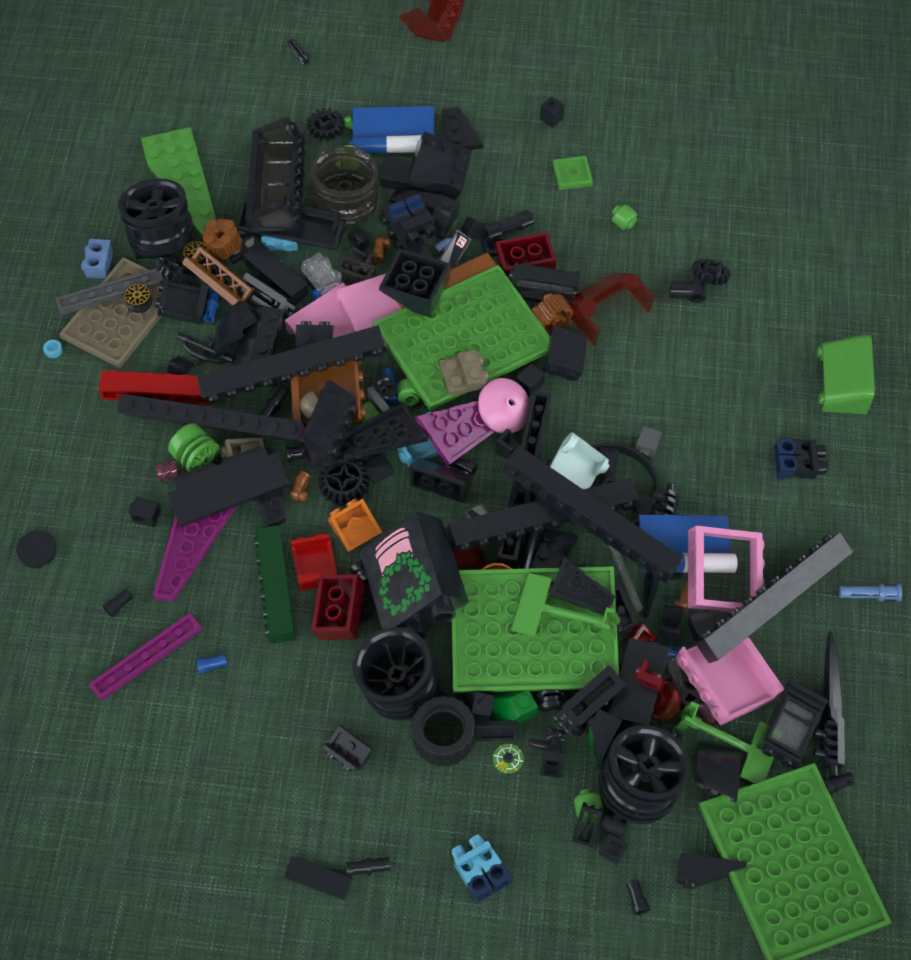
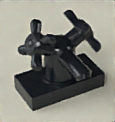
(552, 754)

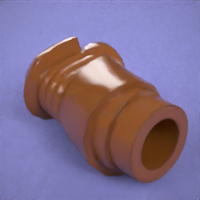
(379, 249)
(299, 491)
(683, 602)

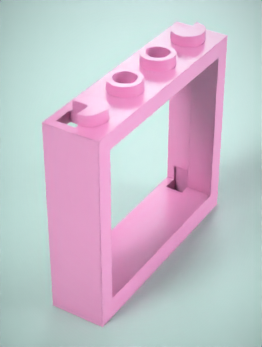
(696, 565)

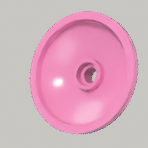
(495, 405)

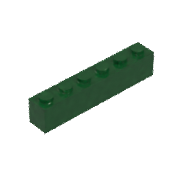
(275, 584)

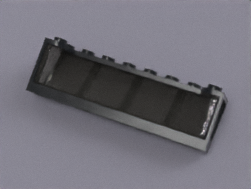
(276, 177)

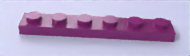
(145, 657)

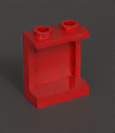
(312, 558)

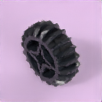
(353, 486)

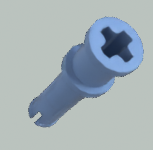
(879, 592)

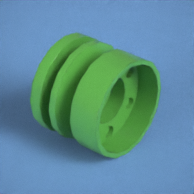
(193, 447)

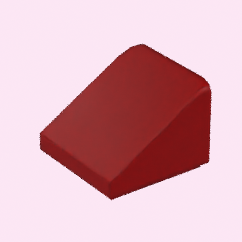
(642, 633)

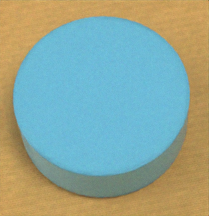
(53, 348)

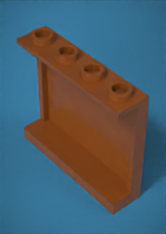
(346, 377)

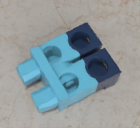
(475, 863)

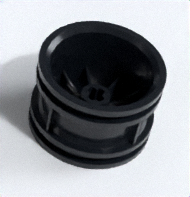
(156, 217)
(395, 643)
(650, 754)

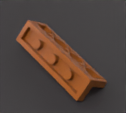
(212, 280)

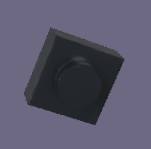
(613, 849)

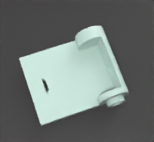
(579, 461)

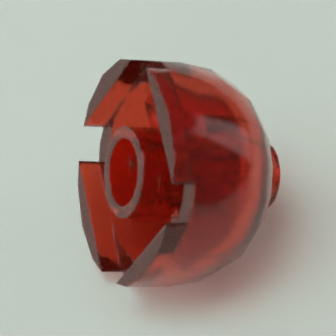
(667, 703)

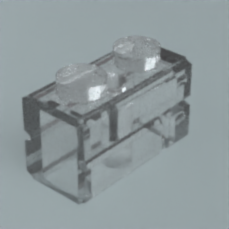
(320, 273)

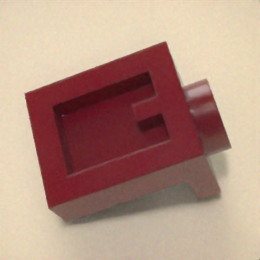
(650, 679)

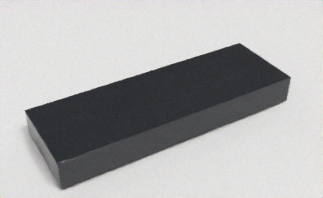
(318, 878)

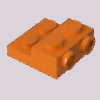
(354, 524)

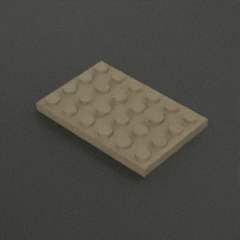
(110, 327)

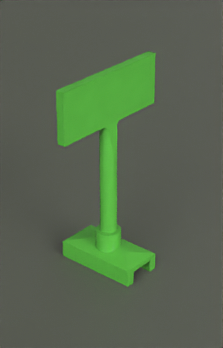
(534, 604)
(756, 763)

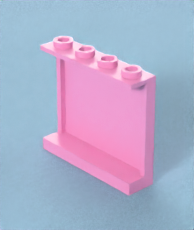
(366, 303)
(323, 309)
(732, 684)

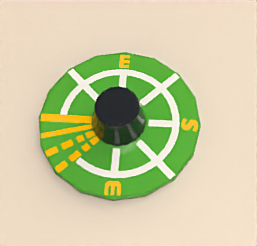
(508, 758)

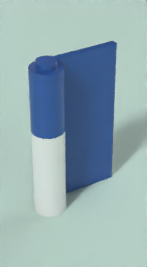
(390, 128)
(673, 533)

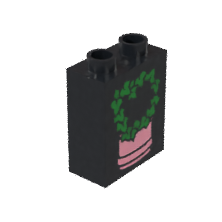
(414, 575)

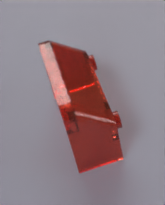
(439, 21)
(585, 302)

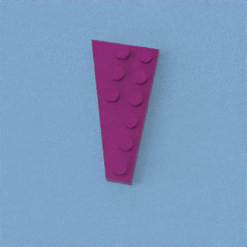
(455, 430)
(185, 551)

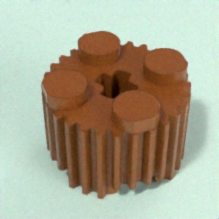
(222, 238)
(553, 311)

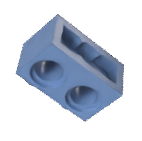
(97, 258)

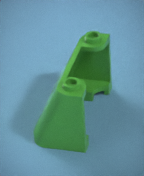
(847, 375)

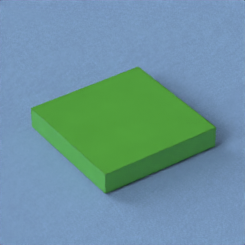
(572, 172)

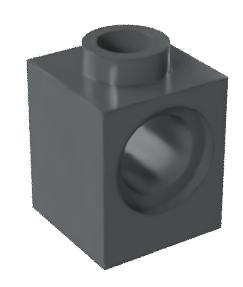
(648, 442)

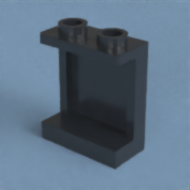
(181, 301)
(565, 353)

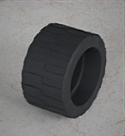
(443, 707)

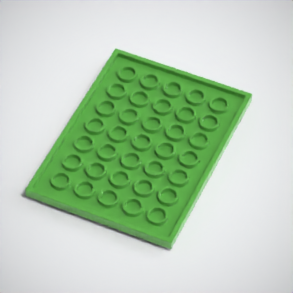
(470, 315)
(495, 659)
(802, 868)

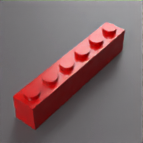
(157, 386)

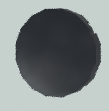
(36, 549)

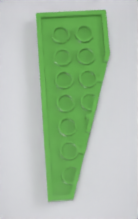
(176, 158)

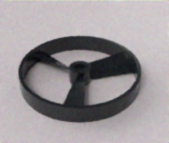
(610, 451)

